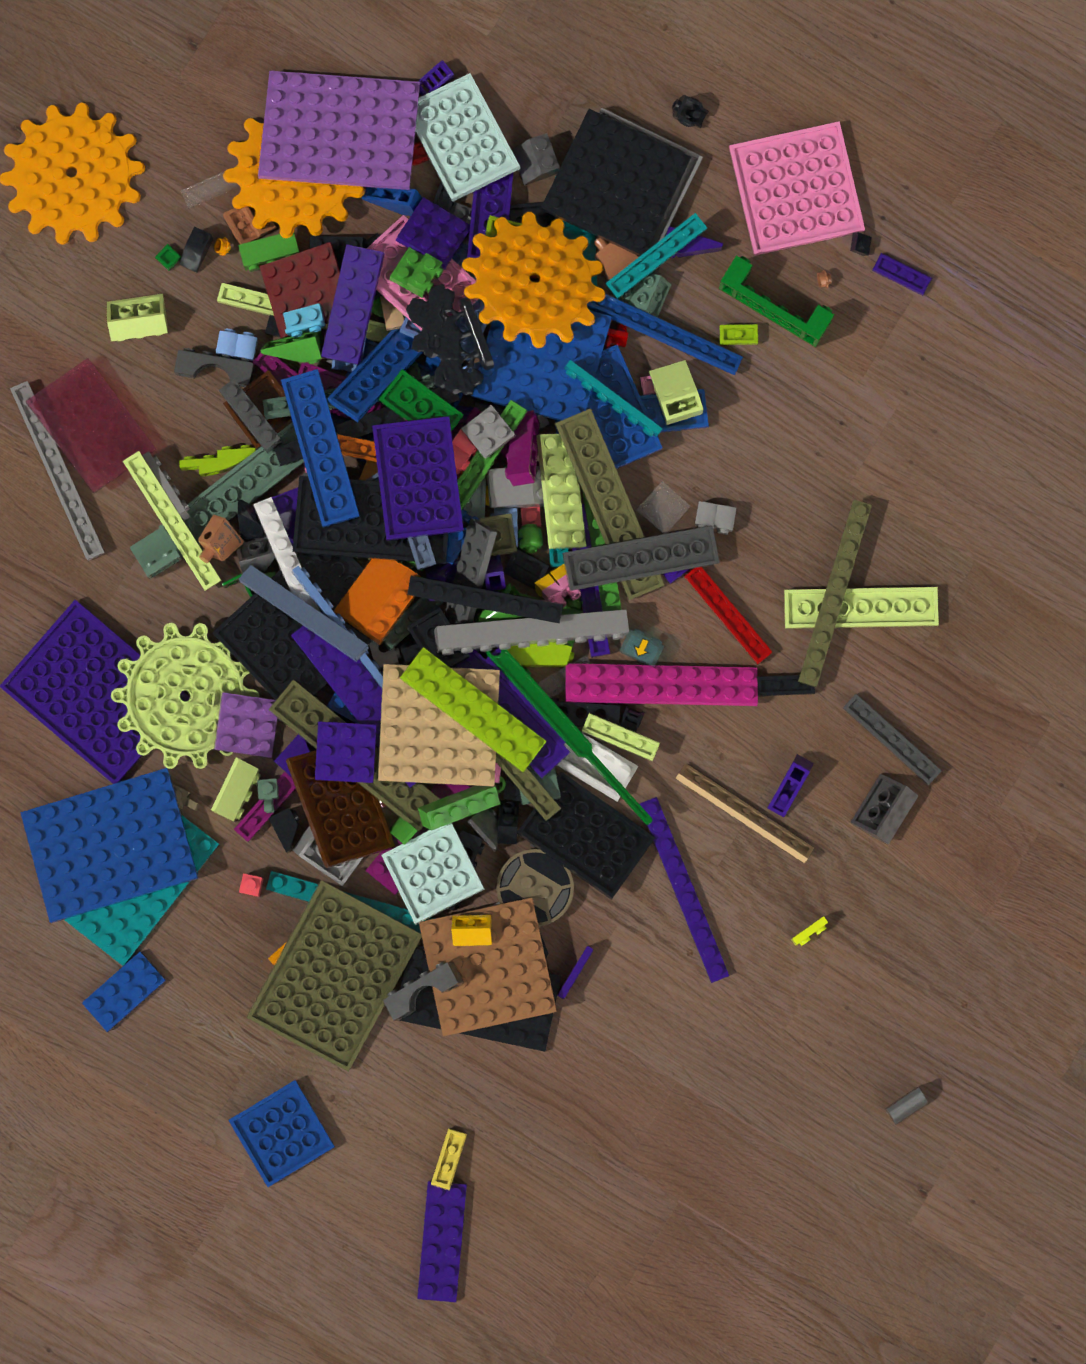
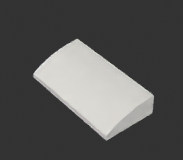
(582, 769)

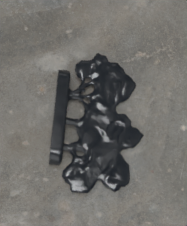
(442, 339)

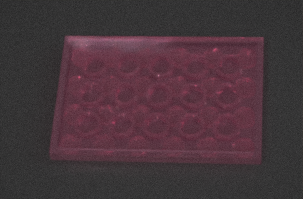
(89, 424)

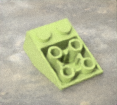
(676, 392)

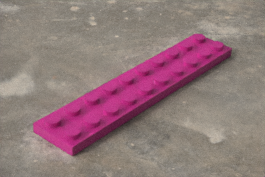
(661, 684)

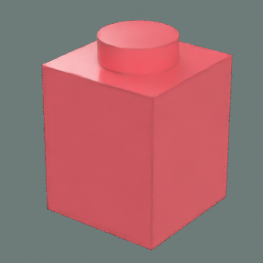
(251, 885)

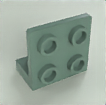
(648, 294)
(155, 553)

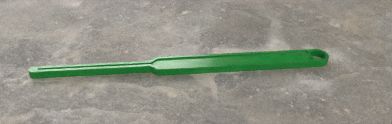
(561, 724)

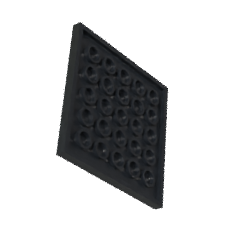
(615, 183)

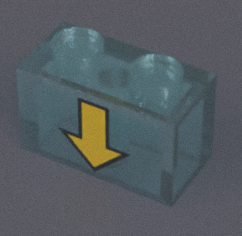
(642, 648)

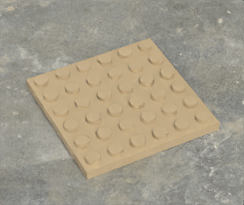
(424, 742)

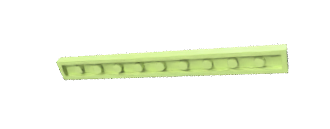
(260, 303)

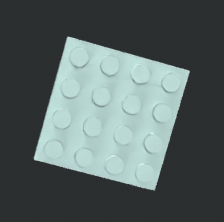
(432, 872)

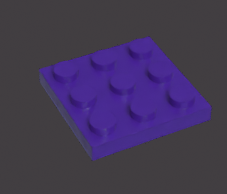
(434, 232)
(345, 752)

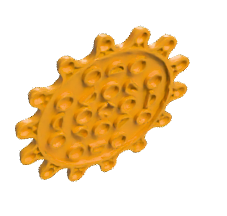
(79, 200)
(283, 201)
(530, 306)

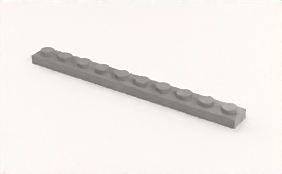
(59, 475)

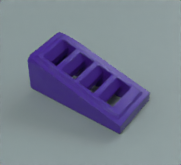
(430, 75)

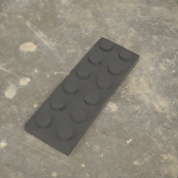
(471, 567)

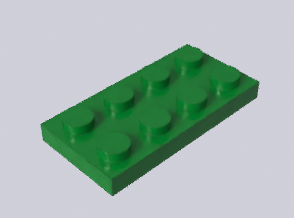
(416, 402)

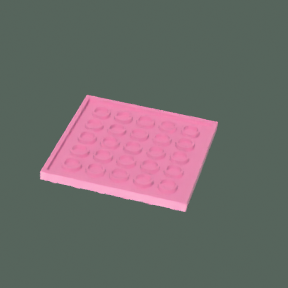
(796, 188)

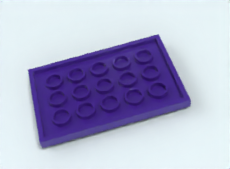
(417, 478)

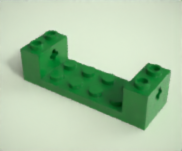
(733, 283)

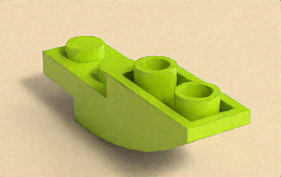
(226, 461)

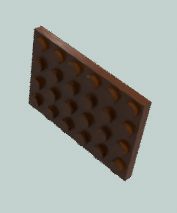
(340, 814)

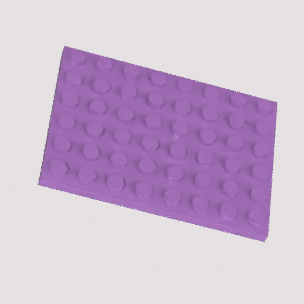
(339, 130)

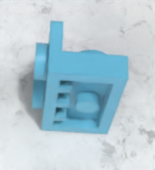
(304, 320)

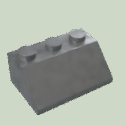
(884, 808)

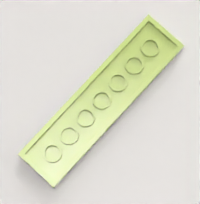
(866, 607)

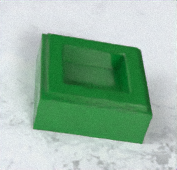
(168, 257)

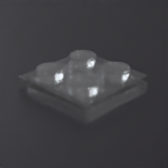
(663, 508)

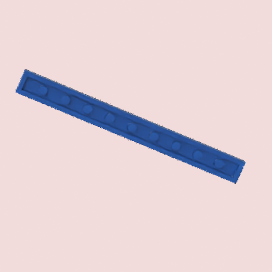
(667, 333)

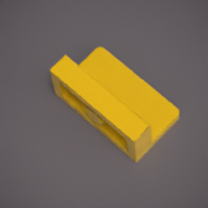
(471, 930)

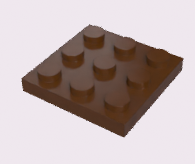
(261, 389)

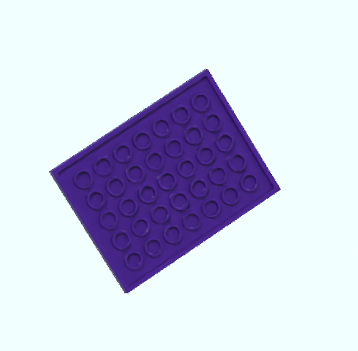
(69, 689)

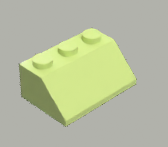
(136, 317)
(236, 790)

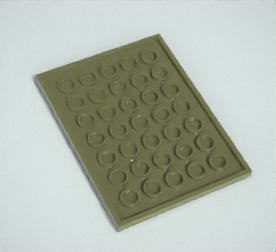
(334, 975)

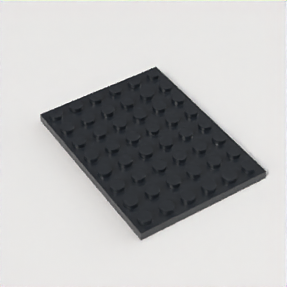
(261, 633)

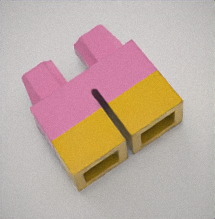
(555, 587)

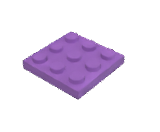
(245, 725)

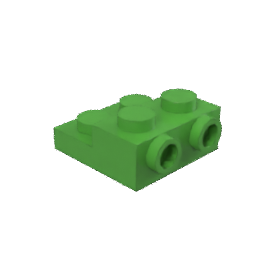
(417, 272)

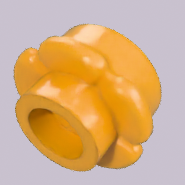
(222, 246)

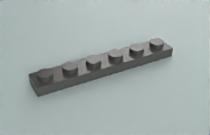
(892, 739)

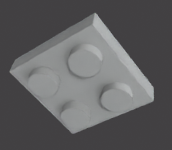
(488, 432)

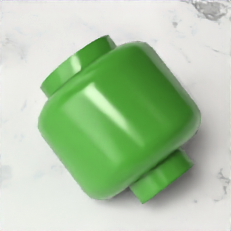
(530, 538)

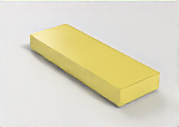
(449, 1159)

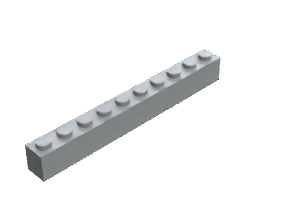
(531, 631)

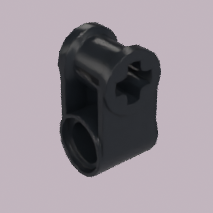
(631, 719)

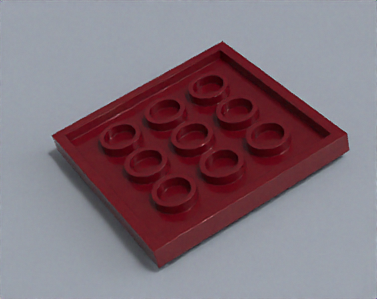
(302, 282)

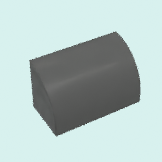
(906, 1105)

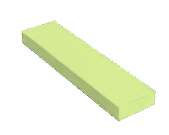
(620, 737)

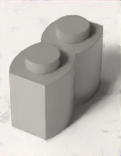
(715, 515)

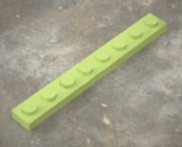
(171, 520)

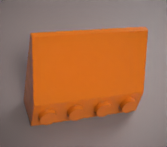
(377, 598)

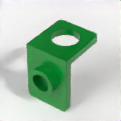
(232, 581)

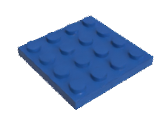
(281, 1133)

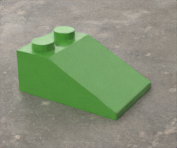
(300, 349)

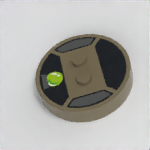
(536, 877)

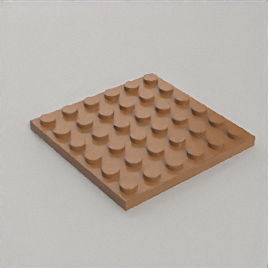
(500, 979)

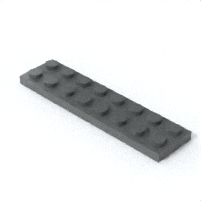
(640, 558)

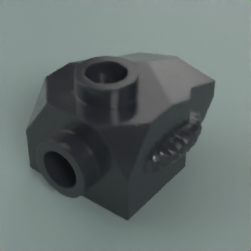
(689, 111)

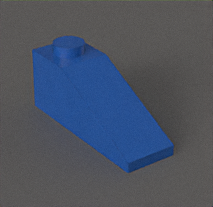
(396, 200)

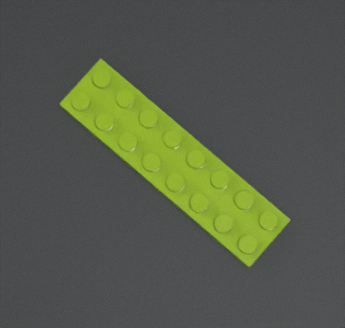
(473, 709)

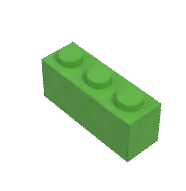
(267, 250)

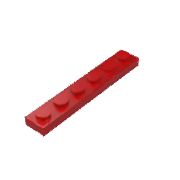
(728, 614)

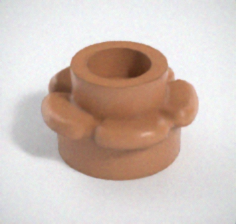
(824, 279)

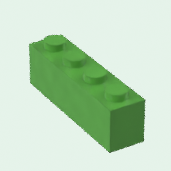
(458, 806)

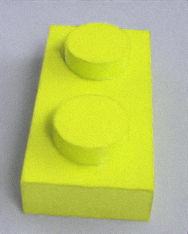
(816, 927)

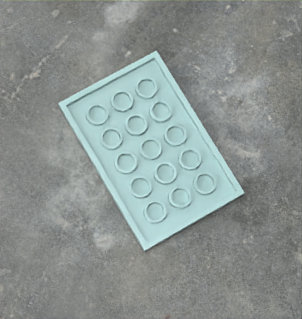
(463, 138)

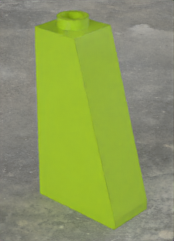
(543, 656)

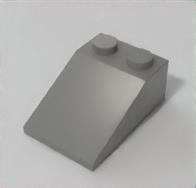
(505, 495)
(308, 850)

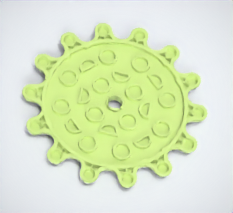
(155, 690)

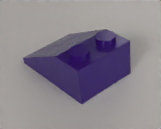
(286, 507)

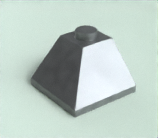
(255, 553)
(486, 826)

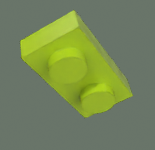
(738, 334)

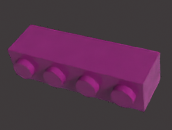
(523, 451)

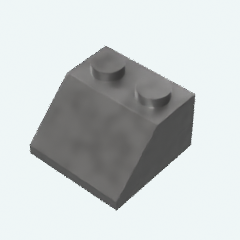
(536, 159)

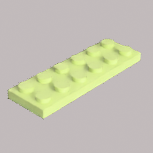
(560, 494)

